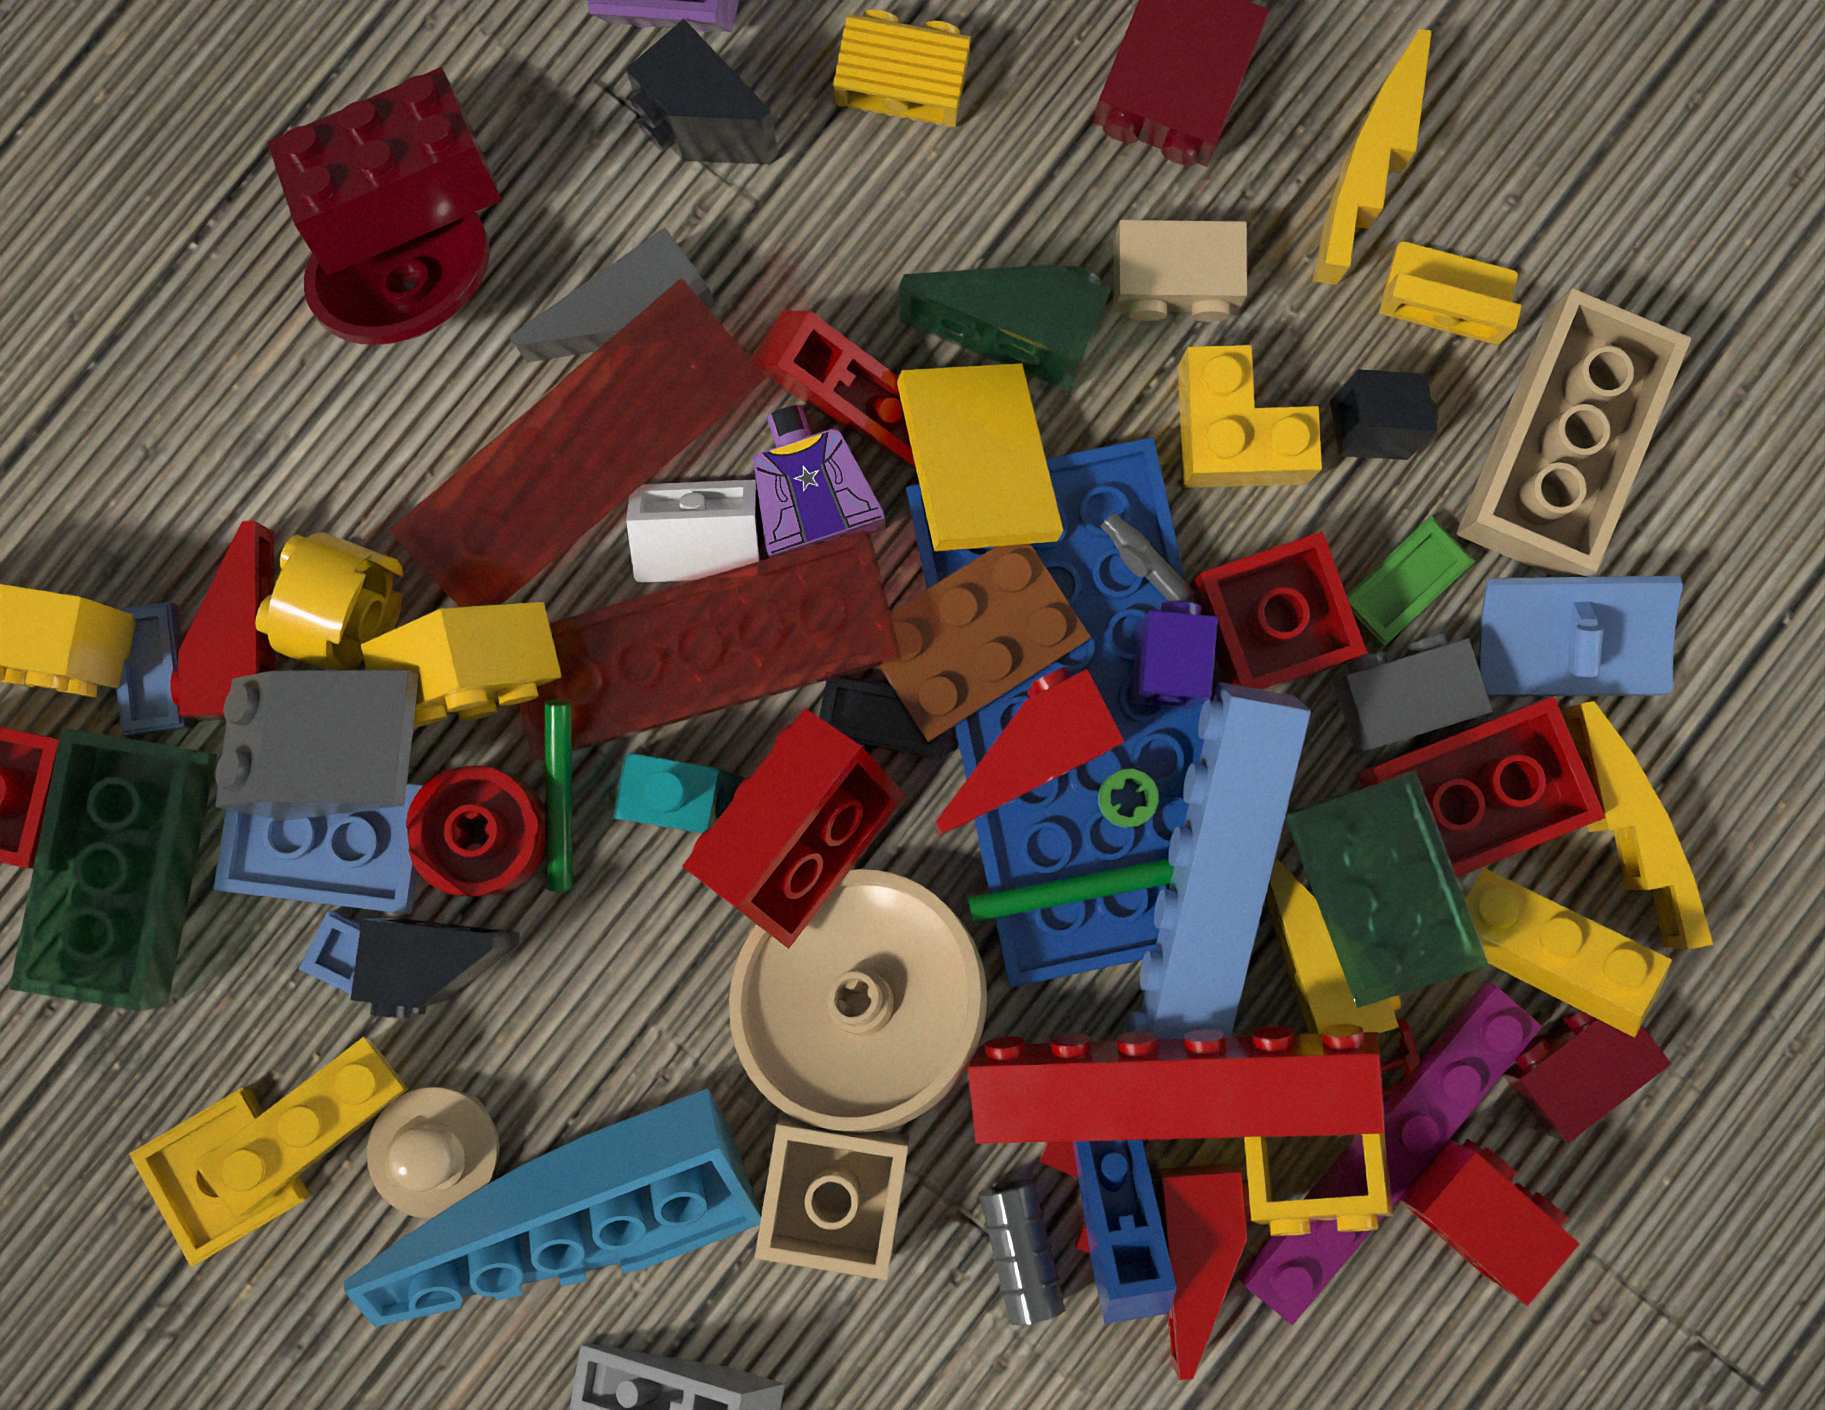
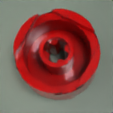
(442, 839)

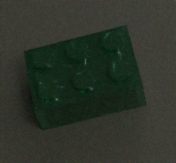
(1387, 888)

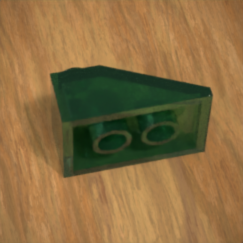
(1011, 314)

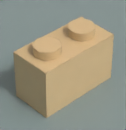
(1180, 268)

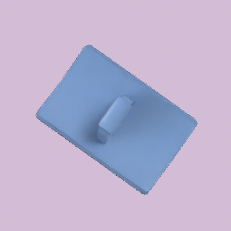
(1579, 636)

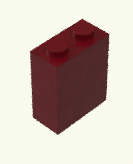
(1179, 74)

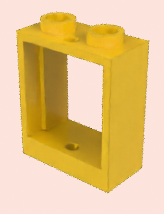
(1294, 1216)

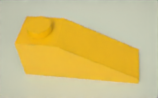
(1313, 962)

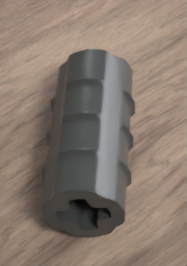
(1022, 1252)

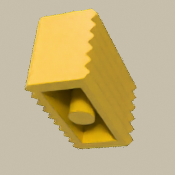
(901, 68)

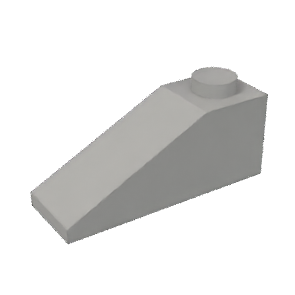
(644, 1381)

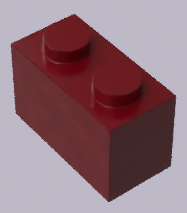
(1582, 1073)

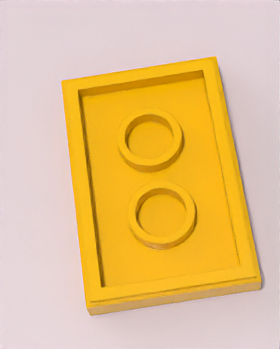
(979, 457)

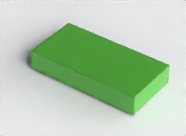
(1407, 581)

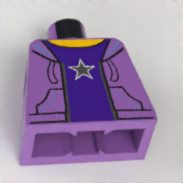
(810, 487)

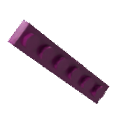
(1417, 1124)

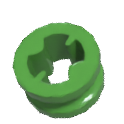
(1139, 814)

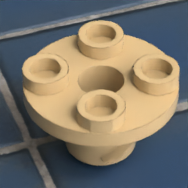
(432, 1150)

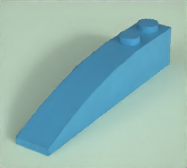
(598, 1202)

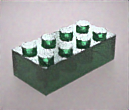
(113, 871)

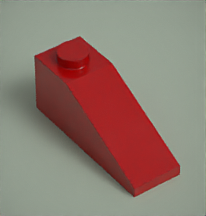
(836, 379)
(224, 631)
(1204, 1235)

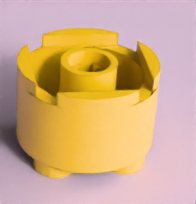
(329, 601)

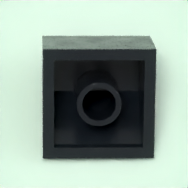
(699, 103)
(421, 963)

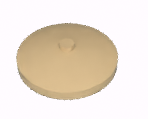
(864, 1009)

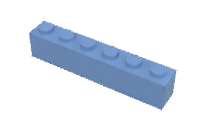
(1221, 861)

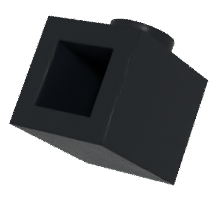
(1383, 414)

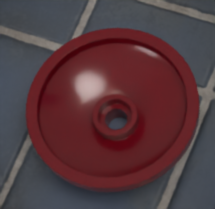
(403, 288)

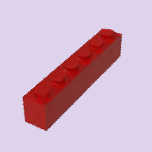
(1178, 1086)

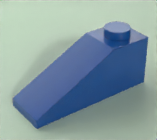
(1124, 1230)

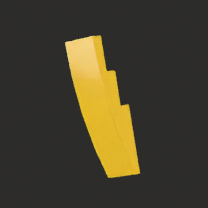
(1381, 145)
(1641, 827)

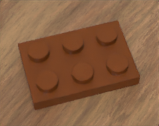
(979, 637)

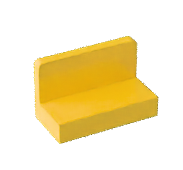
(1451, 293)

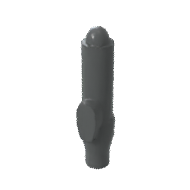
(1145, 560)

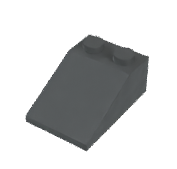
(316, 742)

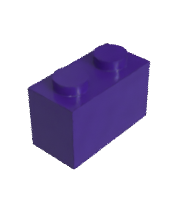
(1174, 656)

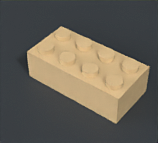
(1574, 436)

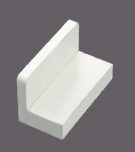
(692, 529)

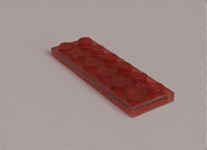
(579, 450)
(718, 643)

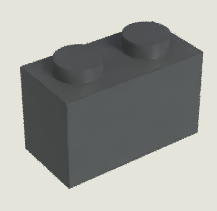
(1411, 694)

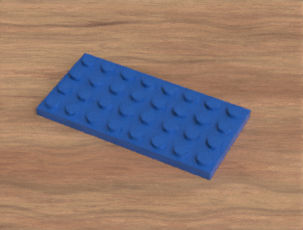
(1059, 825)

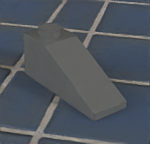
(609, 301)

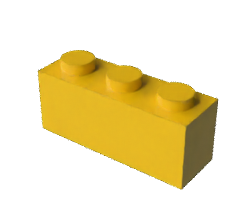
(1566, 953)
(301, 1128)

